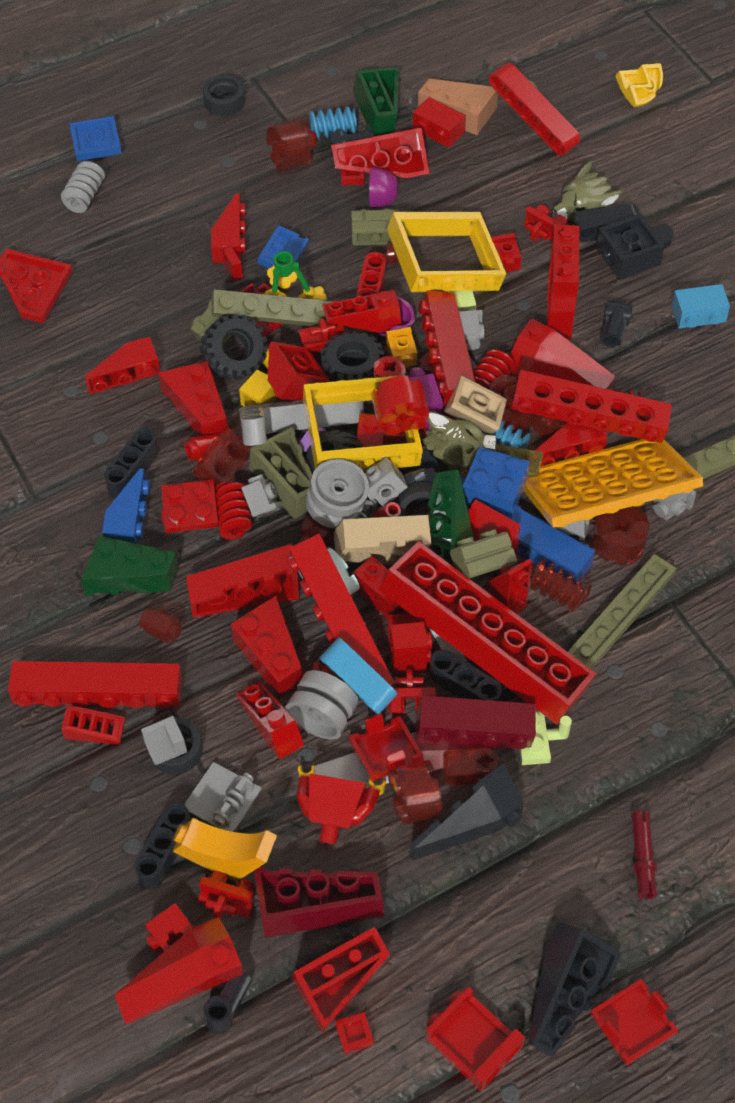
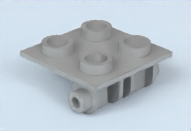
(222, 797)

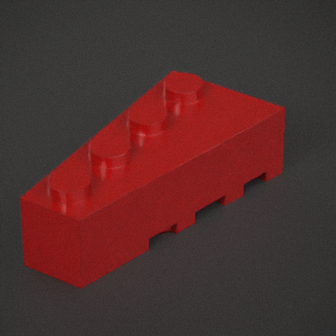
(243, 583)

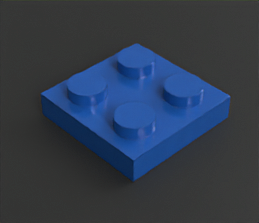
(95, 138)

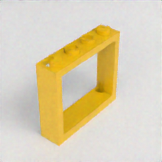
(446, 225)
(343, 391)

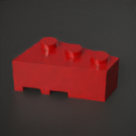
(196, 397)

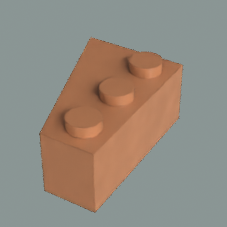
(471, 100)

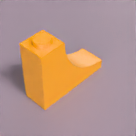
(223, 850)

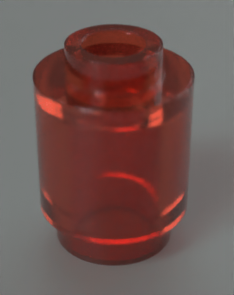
(160, 624)

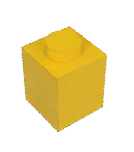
(257, 390)

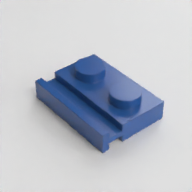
(282, 241)

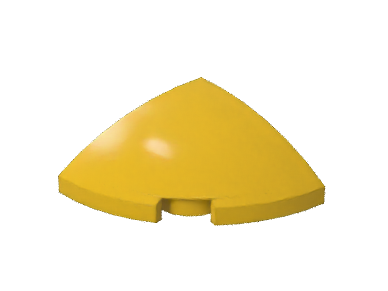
(641, 84)

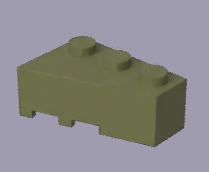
(283, 465)

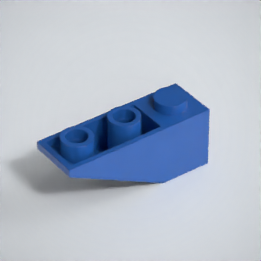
(124, 514)

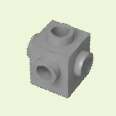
(385, 482)

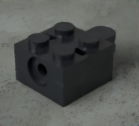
(633, 245)

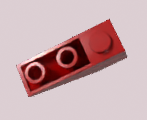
(228, 231)
(369, 312)
(128, 364)
(572, 442)
(512, 586)
(271, 720)

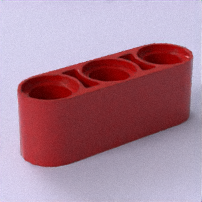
(372, 275)

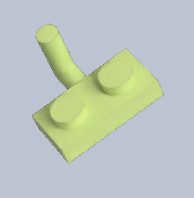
(539, 751)

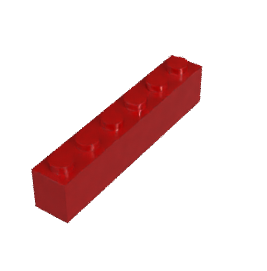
(445, 341)
(334, 601)
(95, 684)

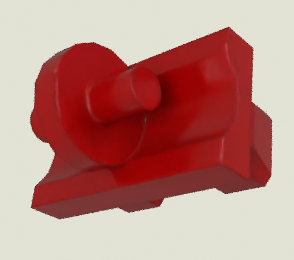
(540, 223)
(317, 336)
(396, 706)
(226, 898)

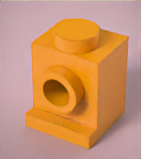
(402, 346)

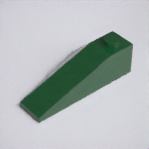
(448, 515)

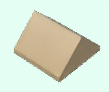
(477, 405)

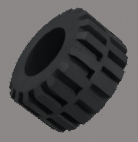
(252, 342)
(350, 349)

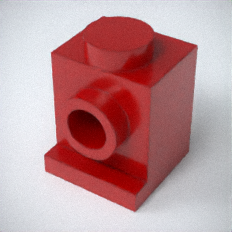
(508, 251)

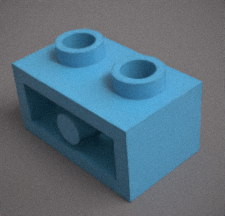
(700, 306)

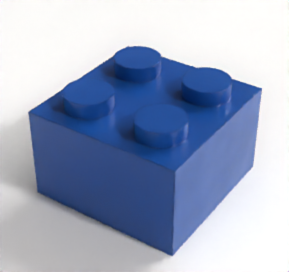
(496, 481)

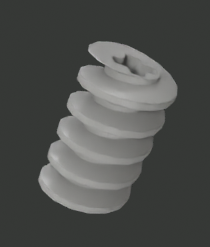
(82, 186)

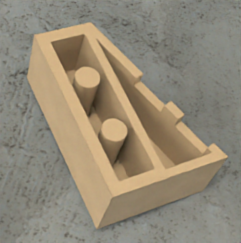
(380, 537)

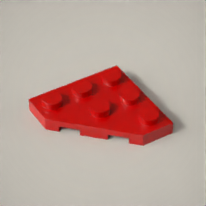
(33, 282)

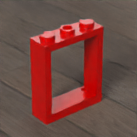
(563, 279)

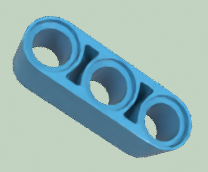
(358, 675)

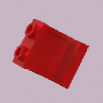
(473, 1038)

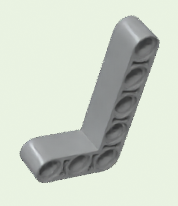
(280, 416)

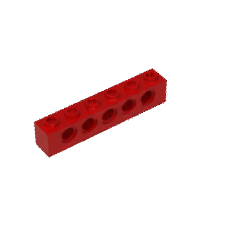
(634, 417)

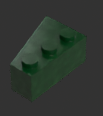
(378, 98)
(128, 566)

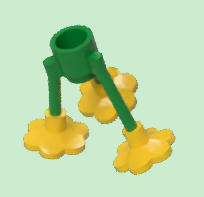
(286, 272)

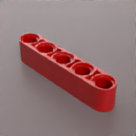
(534, 109)

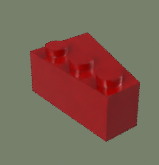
(268, 646)
(339, 975)

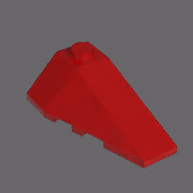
(398, 153)
(550, 354)
(188, 967)

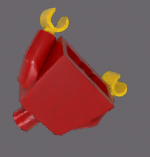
(335, 801)

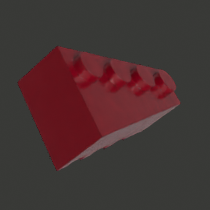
(473, 724)
(315, 899)

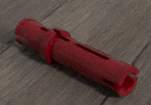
(645, 865)

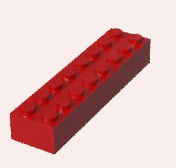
(487, 632)

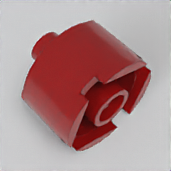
(400, 405)

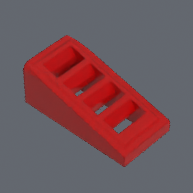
(85, 715)

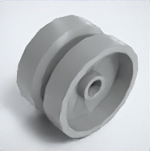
(336, 492)
(322, 704)

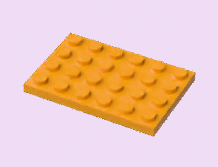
(610, 481)

